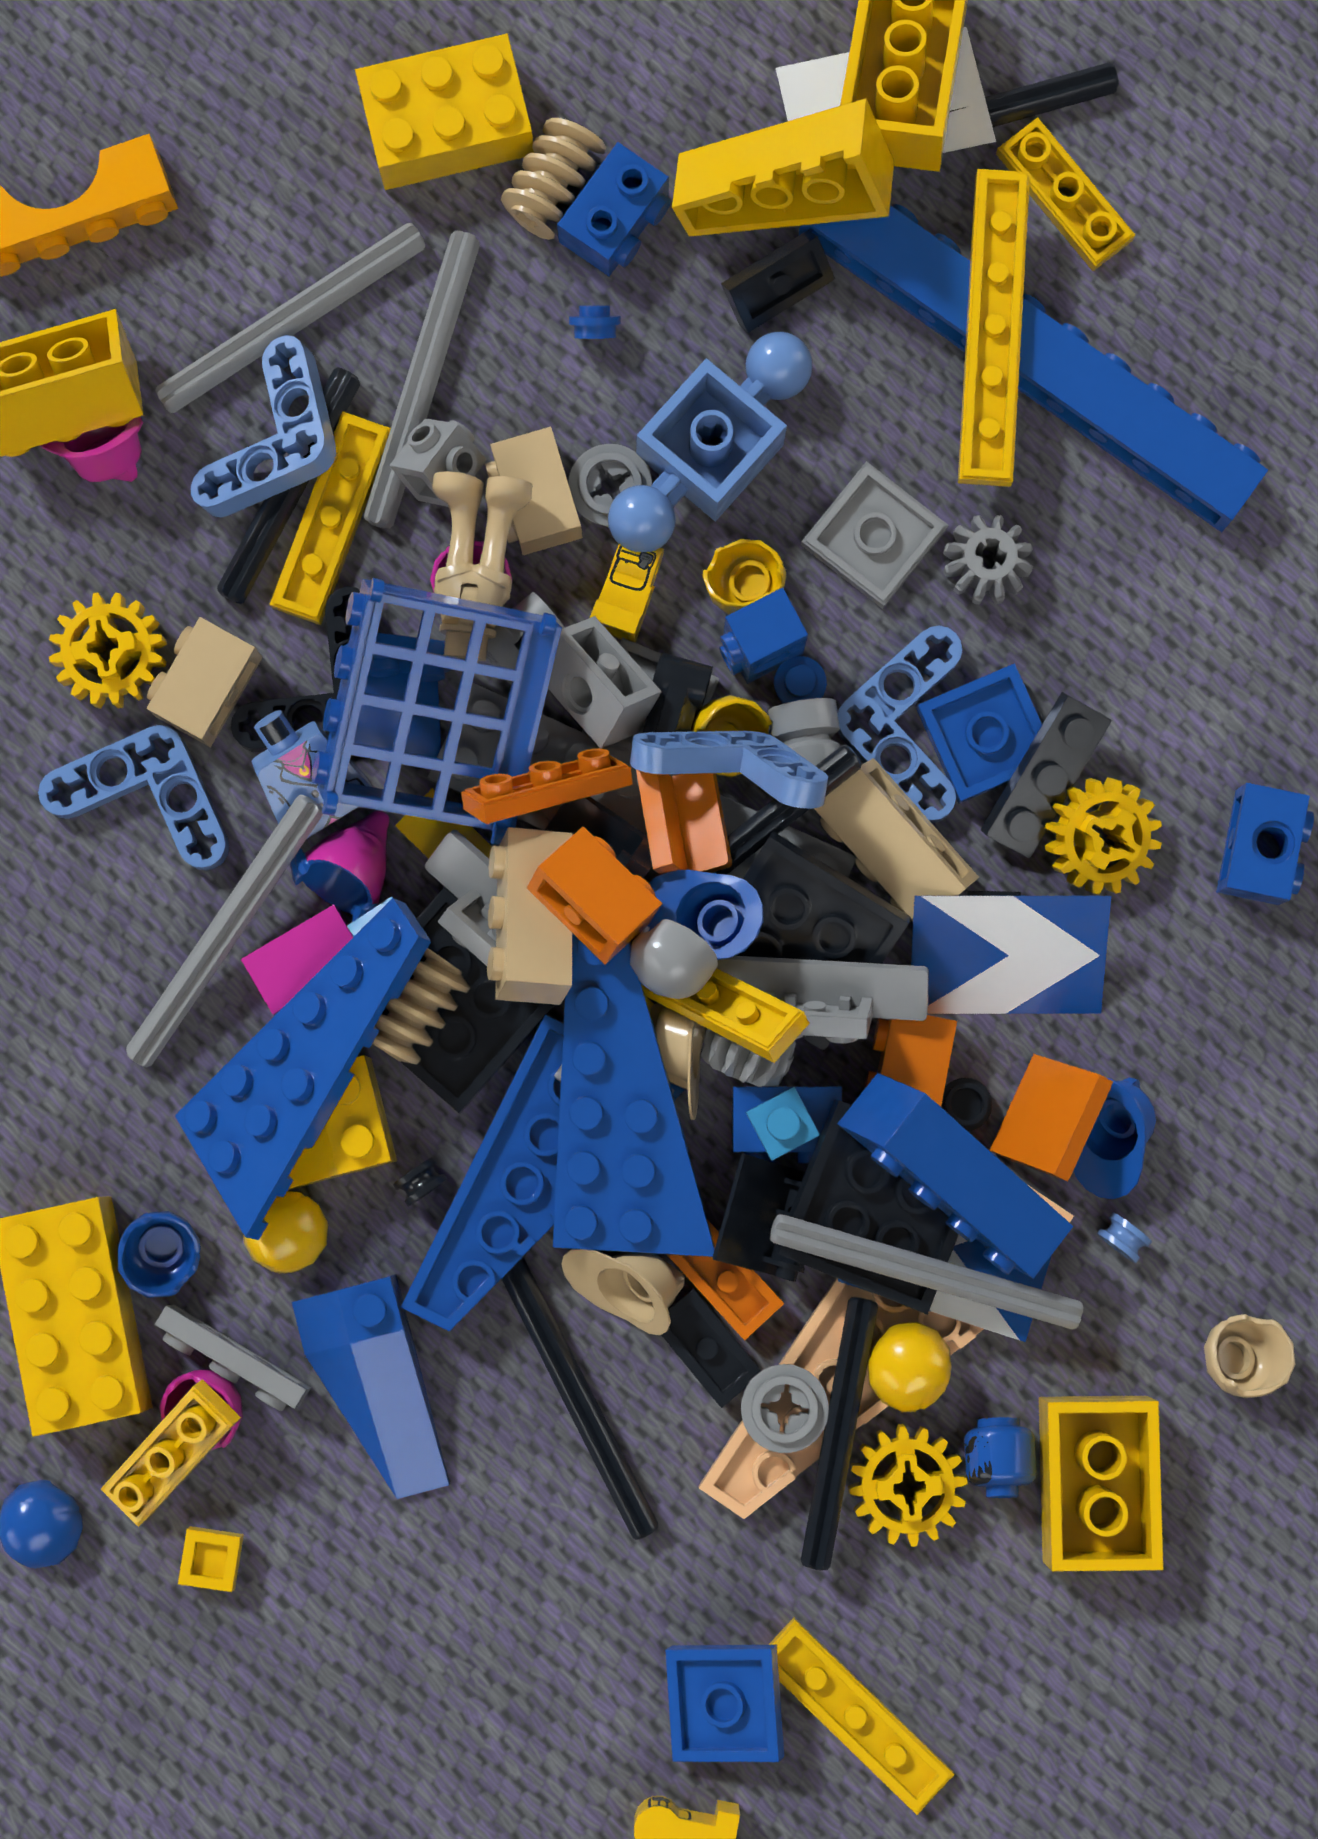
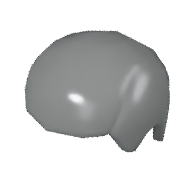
(672, 960)

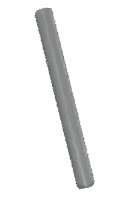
(290, 317)
(423, 372)
(224, 930)
(926, 1271)

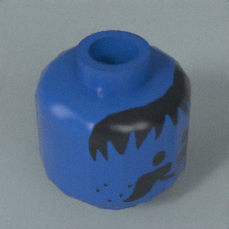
(1000, 1456)

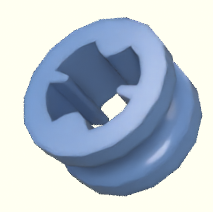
(1124, 1237)

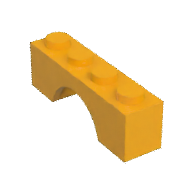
(125, 191)

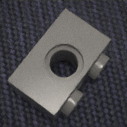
(601, 683)

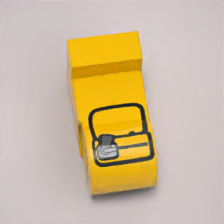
(627, 592)
(662, 1819)

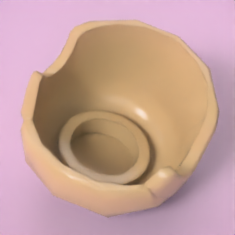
(1249, 1356)

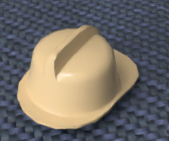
(680, 1048)
(626, 1285)

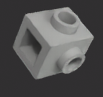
(432, 449)

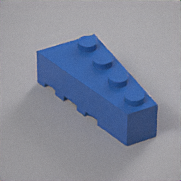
(956, 1174)

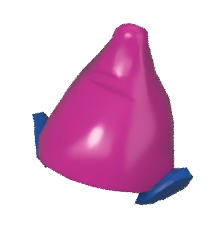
(347, 865)

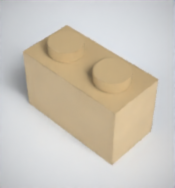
(551, 513)
(203, 681)

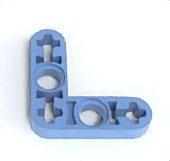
(292, 438)
(887, 711)
(754, 754)
(160, 778)

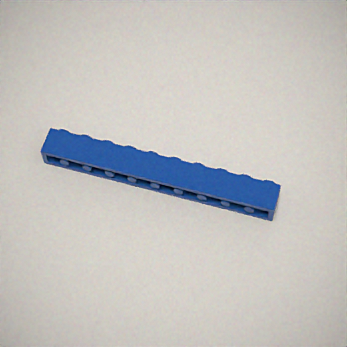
(1056, 367)

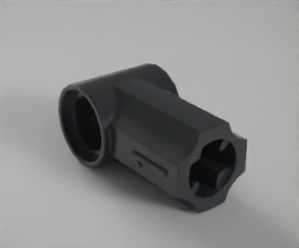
(682, 694)

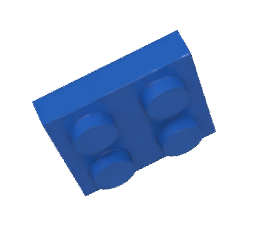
(981, 731)
(724, 1703)

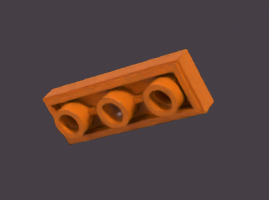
(546, 786)

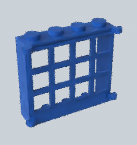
(352, 666)

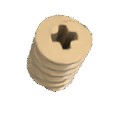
(549, 173)
(419, 1007)

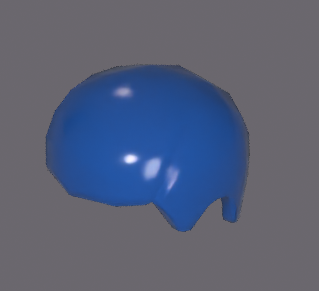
(158, 1254)
(39, 1524)

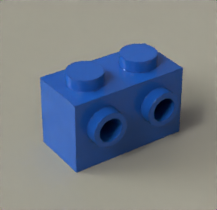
(615, 210)

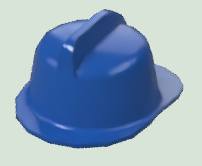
(713, 905)
(1117, 1143)

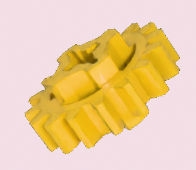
(85, 655)
(1121, 819)
(932, 1484)

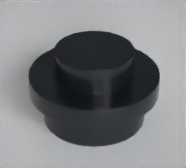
(967, 1102)

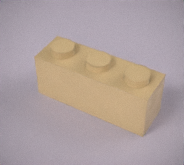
(893, 839)
(531, 944)

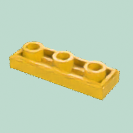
(1082, 219)
(170, 1452)

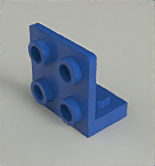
(389, 679)

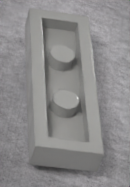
(231, 1358)

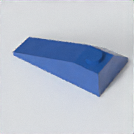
(372, 1371)

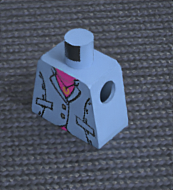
(288, 766)

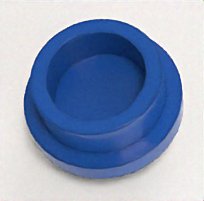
(594, 322)
(799, 680)

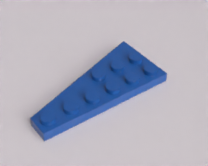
(294, 1071)
(620, 1136)
(505, 1195)

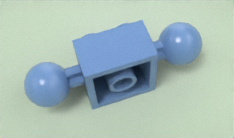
(708, 408)

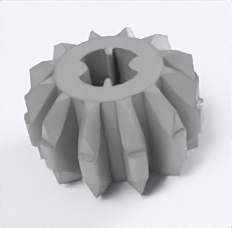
(1006, 555)
(744, 1064)

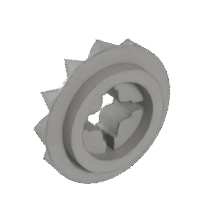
(585, 478)
(802, 1427)

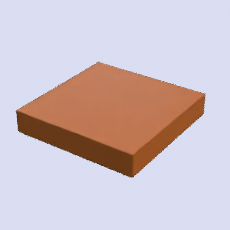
(1051, 1116)

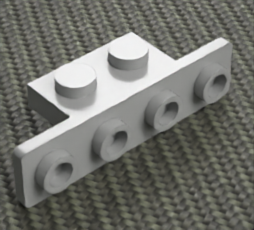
(466, 875)
(837, 994)

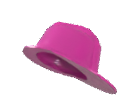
(103, 452)

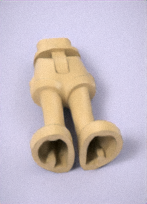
(462, 578)

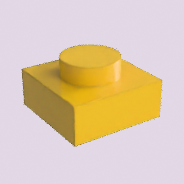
(210, 1559)

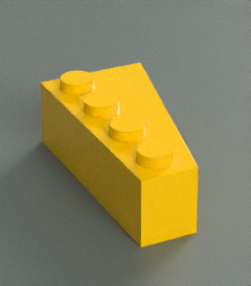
(787, 175)

